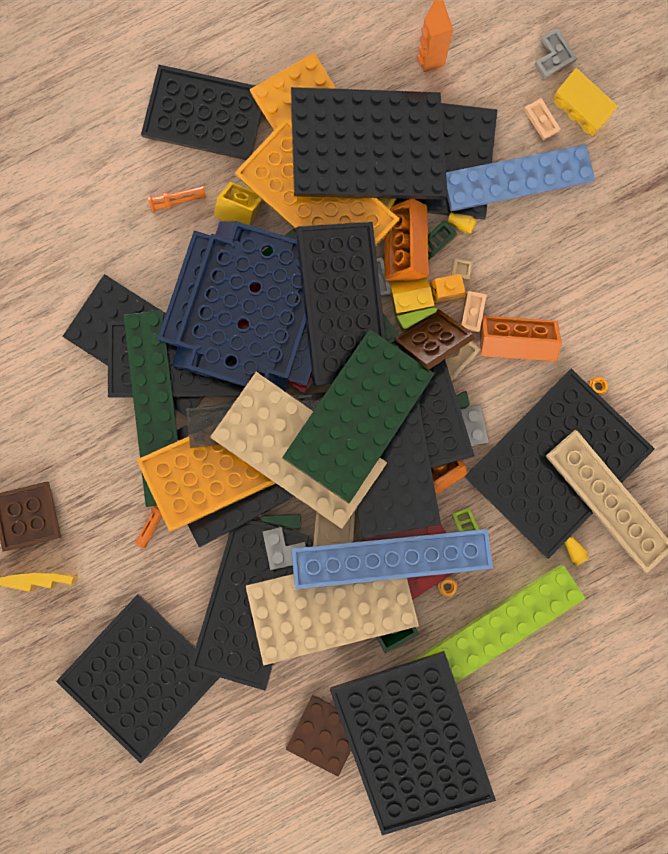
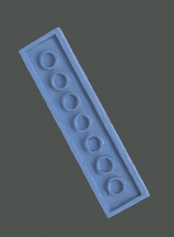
(518, 177)

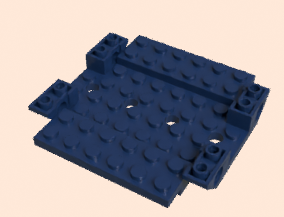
(216, 296)

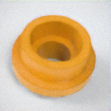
(603, 383)
(451, 591)

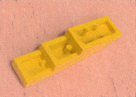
(29, 581)

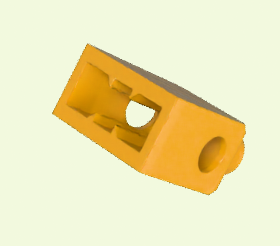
(447, 288)

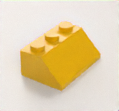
(584, 102)

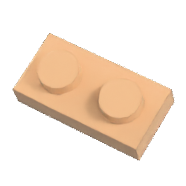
(542, 119)
(473, 311)

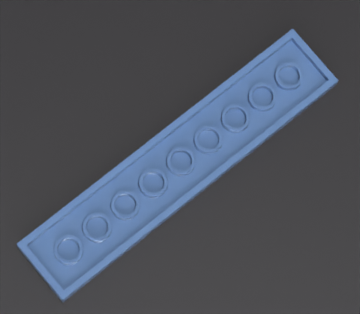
(391, 559)

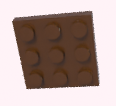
(433, 339)
(27, 517)
(321, 737)

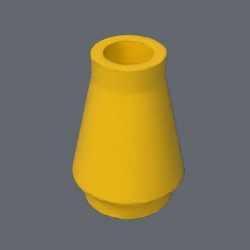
(463, 222)
(576, 551)

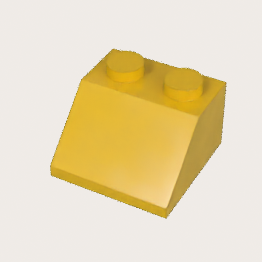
(237, 204)
(411, 296)

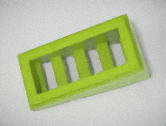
(409, 319)
(471, 519)

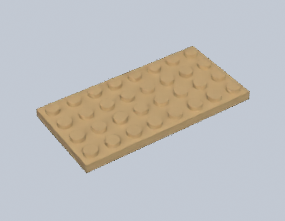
(260, 432)
(326, 617)

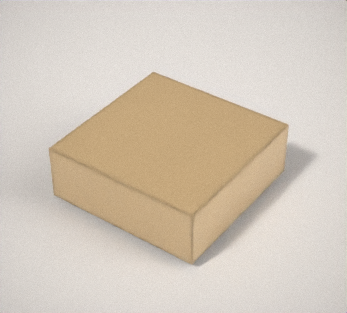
(462, 267)

